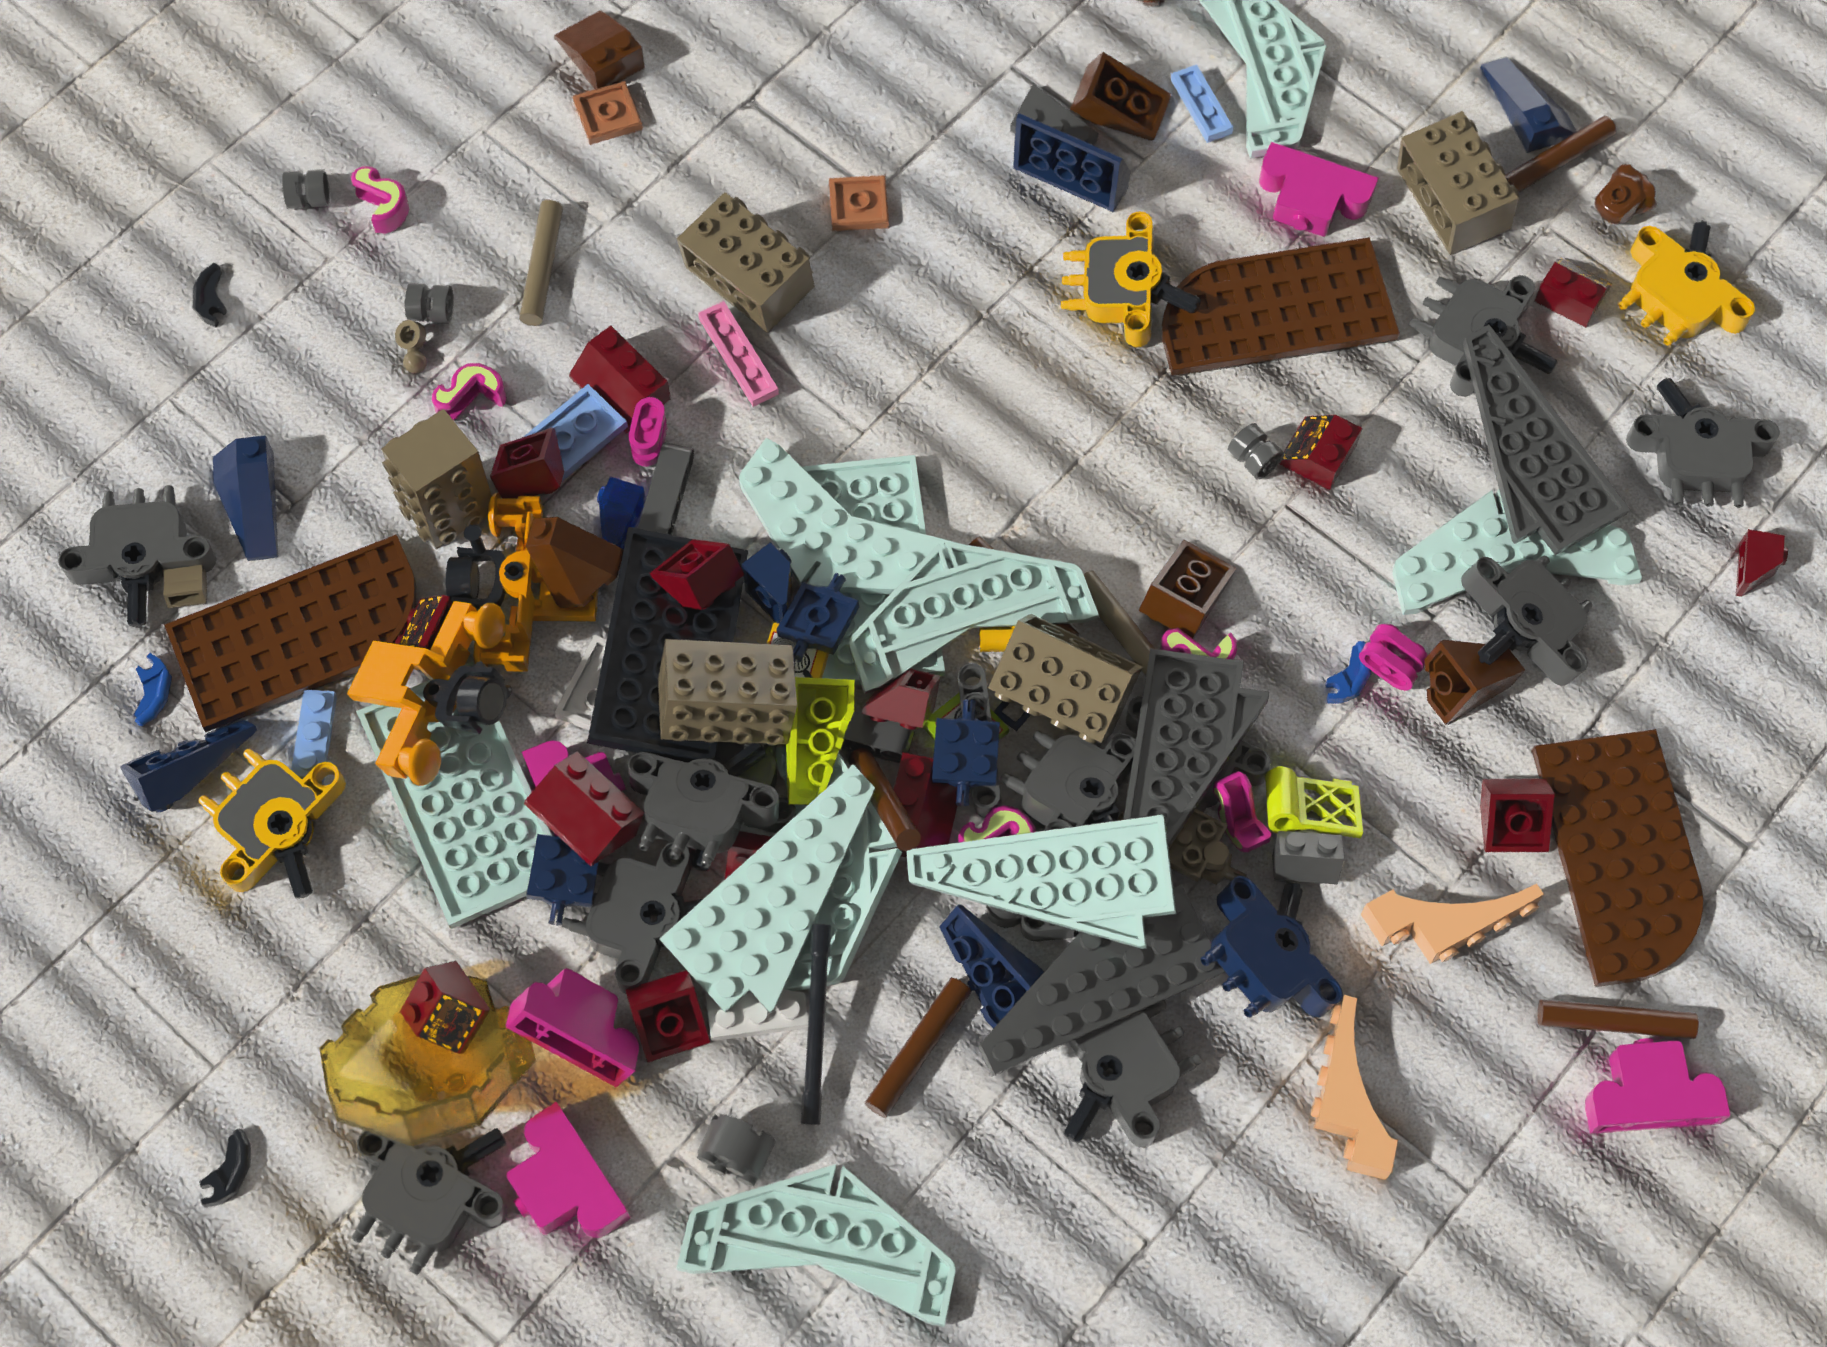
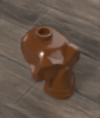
(1625, 196)

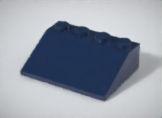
(1069, 163)

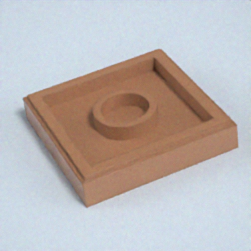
(607, 112)
(858, 203)

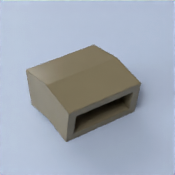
(185, 586)

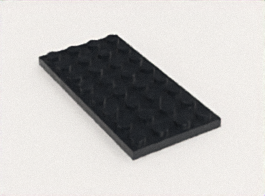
(640, 622)

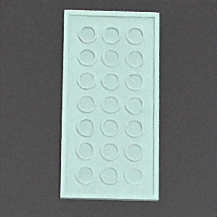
(883, 493)
(468, 820)

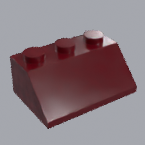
(618, 374)
(927, 803)
(585, 809)

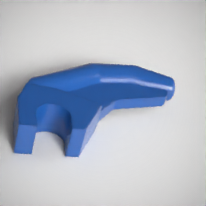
(1351, 680)
(156, 688)

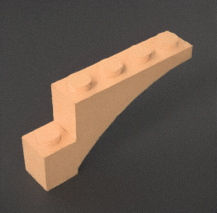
(1442, 926)
(1345, 1104)

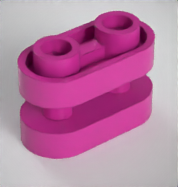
(647, 431)
(1393, 656)

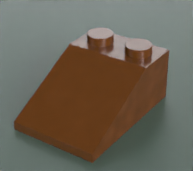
(602, 49)
(1120, 98)
(1187, 589)

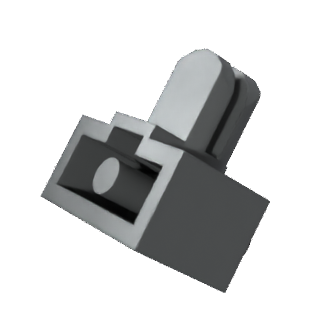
(1308, 855)

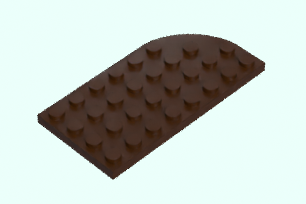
(1279, 307)
(293, 632)
(1623, 853)

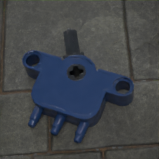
(1269, 952)

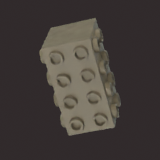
(1457, 182)
(746, 261)
(437, 479)
(1064, 678)
(726, 692)

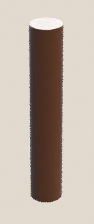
(1561, 153)
(886, 801)
(1617, 1019)
(918, 1047)

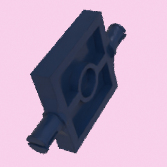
(818, 618)
(965, 752)
(560, 877)

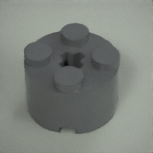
(735, 1148)

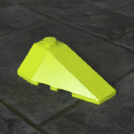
(816, 735)

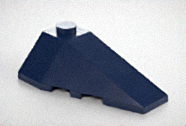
(1530, 110)
(247, 489)
(170, 776)
(992, 964)

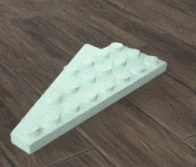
(1075, 877)
(761, 915)

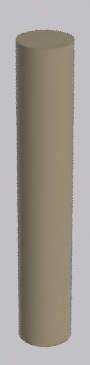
(541, 263)
(1119, 621)

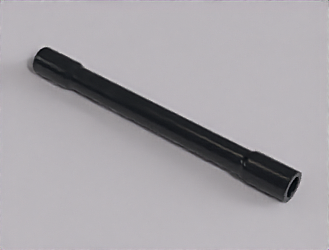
(816, 1019)

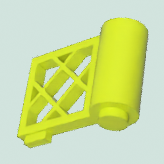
(1290, 804)

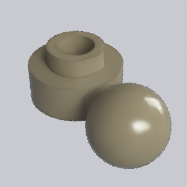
(414, 360)

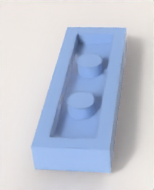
(1202, 103)
(313, 730)

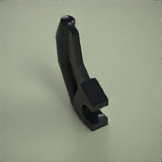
(205, 299)
(231, 1174)

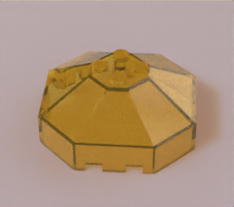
(391, 1079)

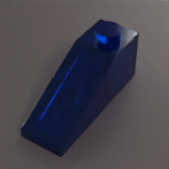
(619, 508)

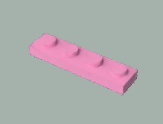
(738, 353)

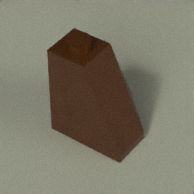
(572, 560)
(1462, 681)

